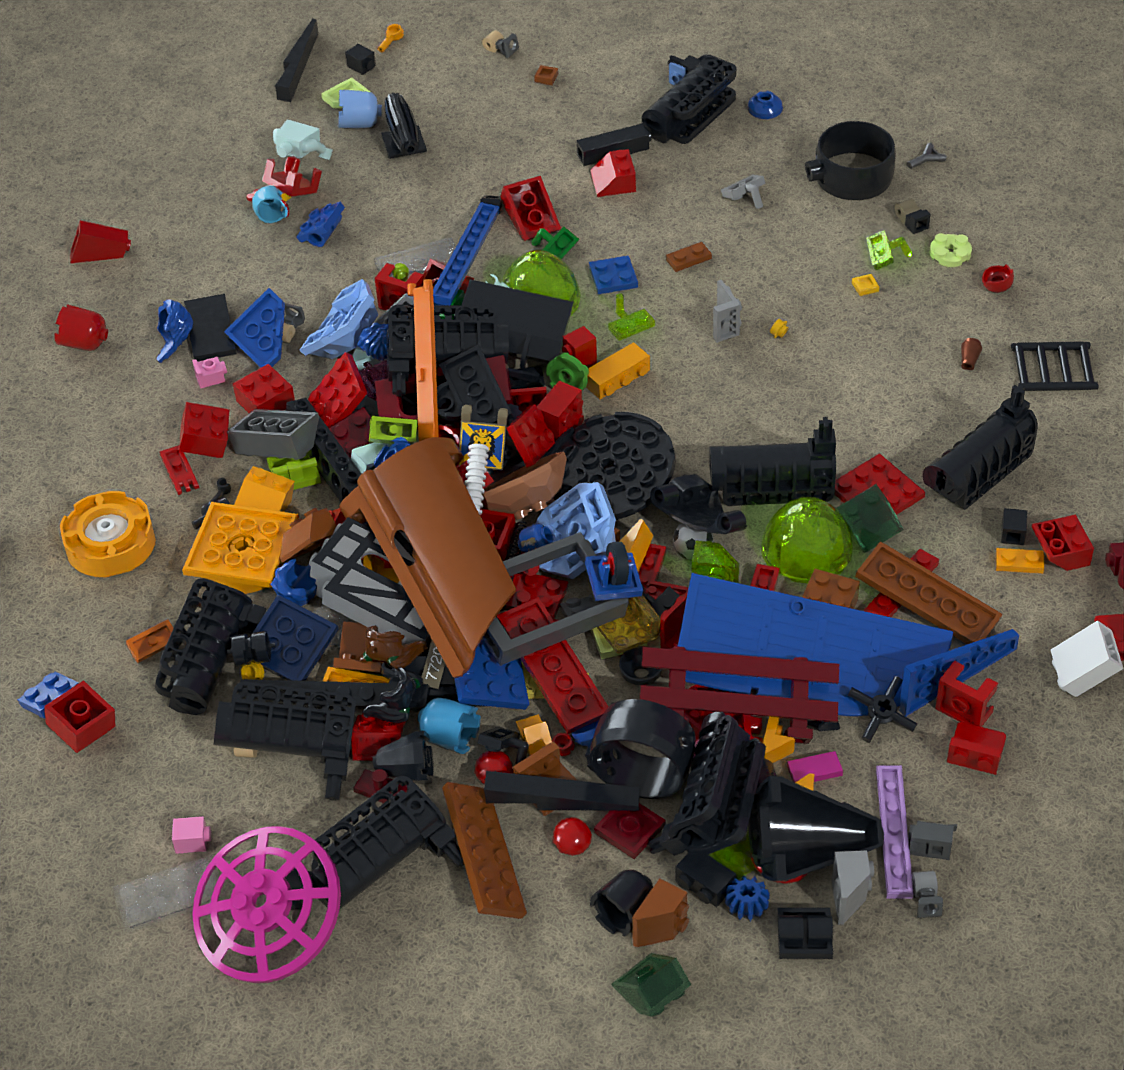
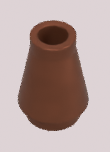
(970, 352)

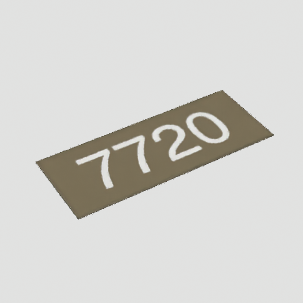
(433, 667)

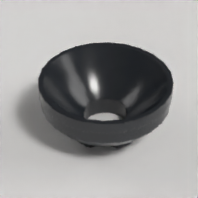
(631, 661)

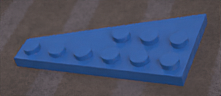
(923, 677)

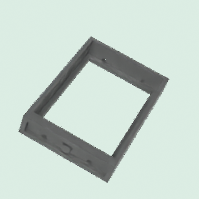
(509, 649)

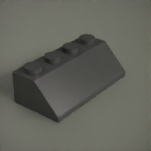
(275, 433)

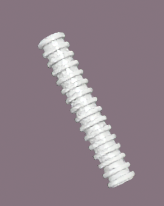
(476, 473)

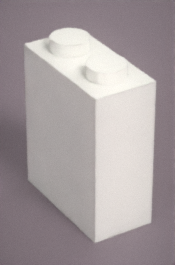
(1086, 659)

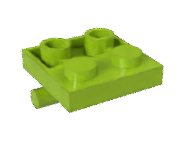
(301, 471)

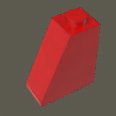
(98, 243)

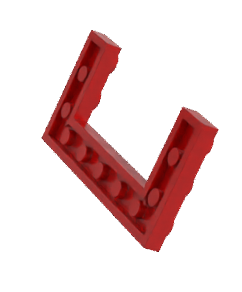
(764, 576)

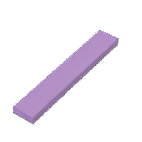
(894, 824)

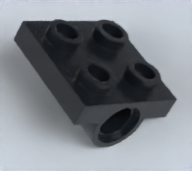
(805, 933)

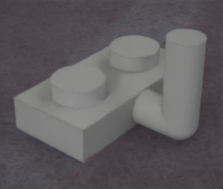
(749, 184)

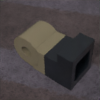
(910, 214)

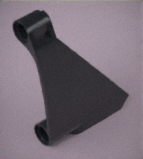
(696, 505)

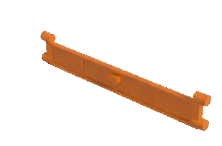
(425, 359)

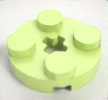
(940, 249)

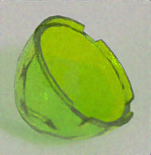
(543, 275)
(807, 537)

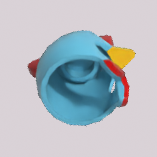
(268, 203)

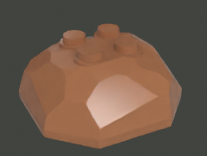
(527, 487)

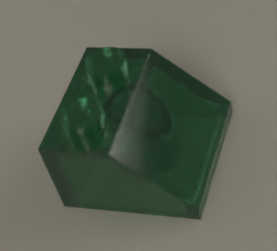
(870, 518)
(652, 984)

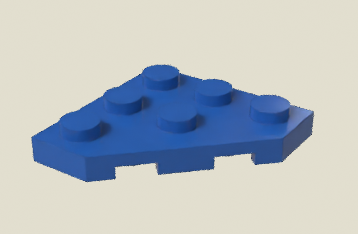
(261, 329)

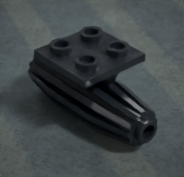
(404, 133)

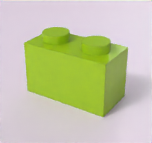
(386, 429)

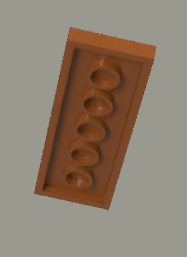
(928, 594)
(484, 851)

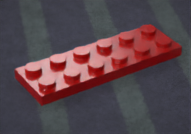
(556, 670)

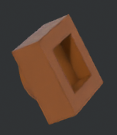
(546, 75)

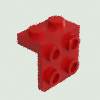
(976, 748)

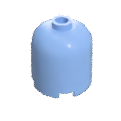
(359, 109)

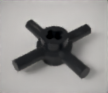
(878, 717)

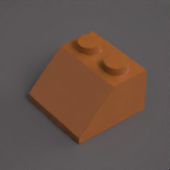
(307, 534)
(660, 915)

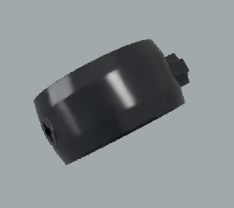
(853, 182)
(651, 726)

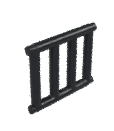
(1046, 384)

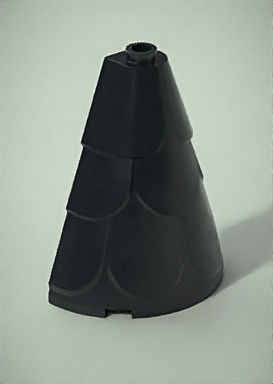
(802, 829)

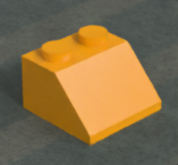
(265, 490)

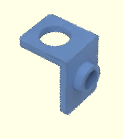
(676, 73)

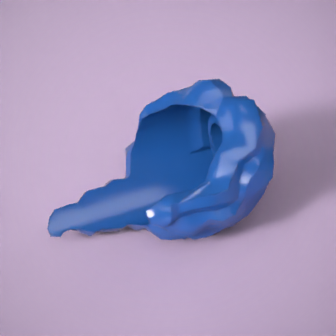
(174, 326)
(374, 341)
(294, 583)

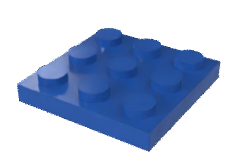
(492, 684)

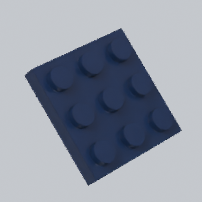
(298, 638)

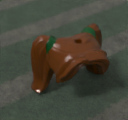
(389, 648)

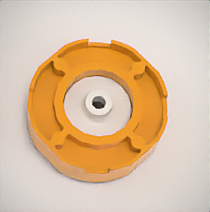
(107, 534)

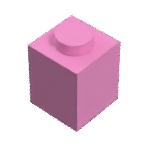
(190, 835)

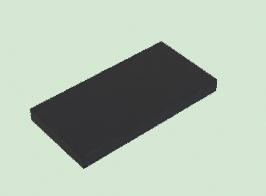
(209, 323)

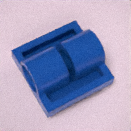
(321, 224)

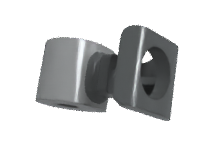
(926, 888)

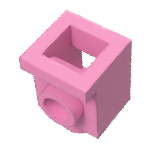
(209, 372)

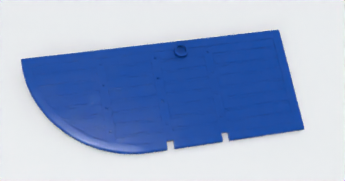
(772, 624)

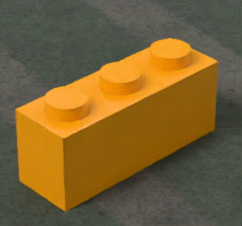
(617, 370)

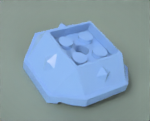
(345, 322)
(584, 511)

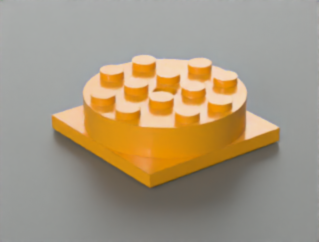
(239, 546)

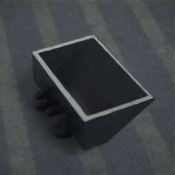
(533, 320)

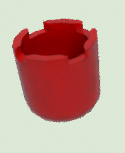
(80, 328)

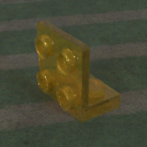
(636, 628)

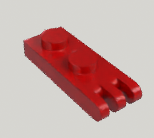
(178, 469)

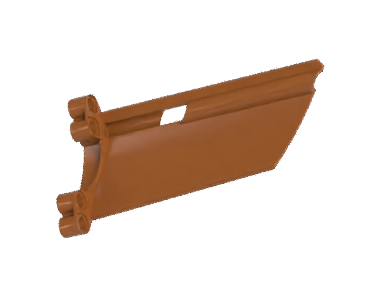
(457, 571)

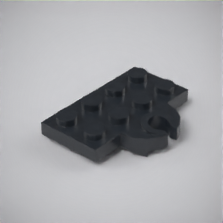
(473, 384)

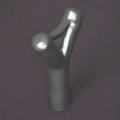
(927, 156)

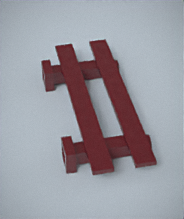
(796, 708)

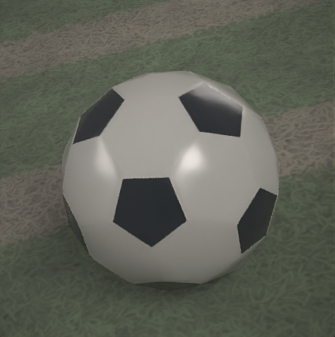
(685, 539)

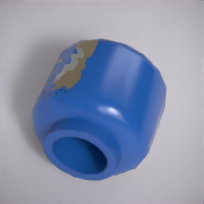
(534, 537)

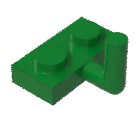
(558, 244)

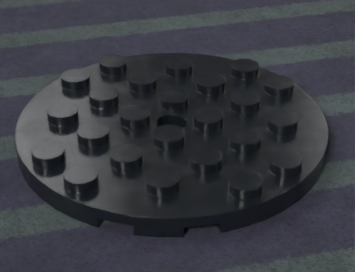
(630, 441)

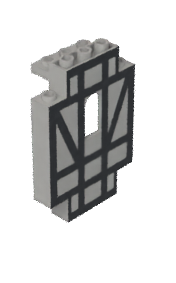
(360, 592)

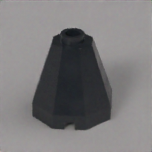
(407, 758)

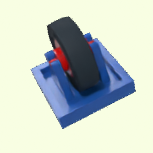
(614, 574)

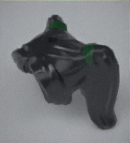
(396, 700)

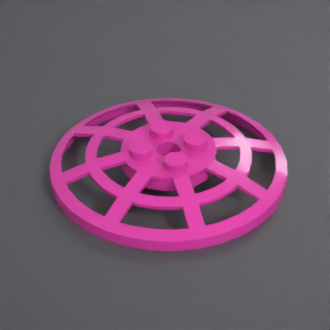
(274, 911)

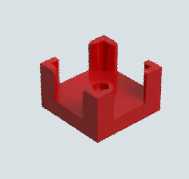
(290, 180)
(392, 289)
(963, 701)

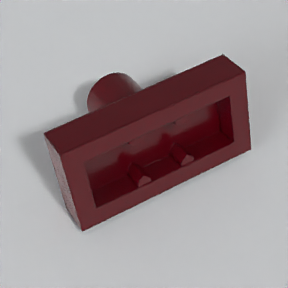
(372, 782)

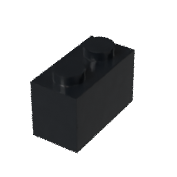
(704, 877)

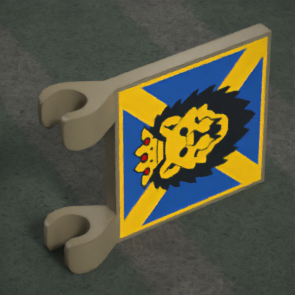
(484, 433)

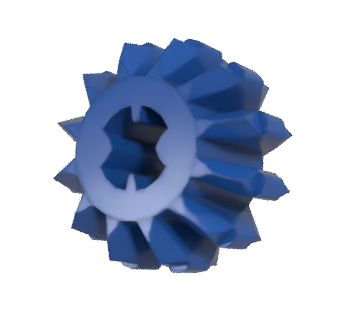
(747, 897)

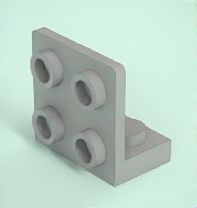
(726, 314)

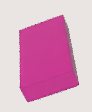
(822, 766)

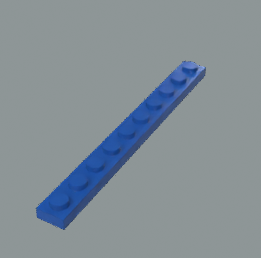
(464, 254)

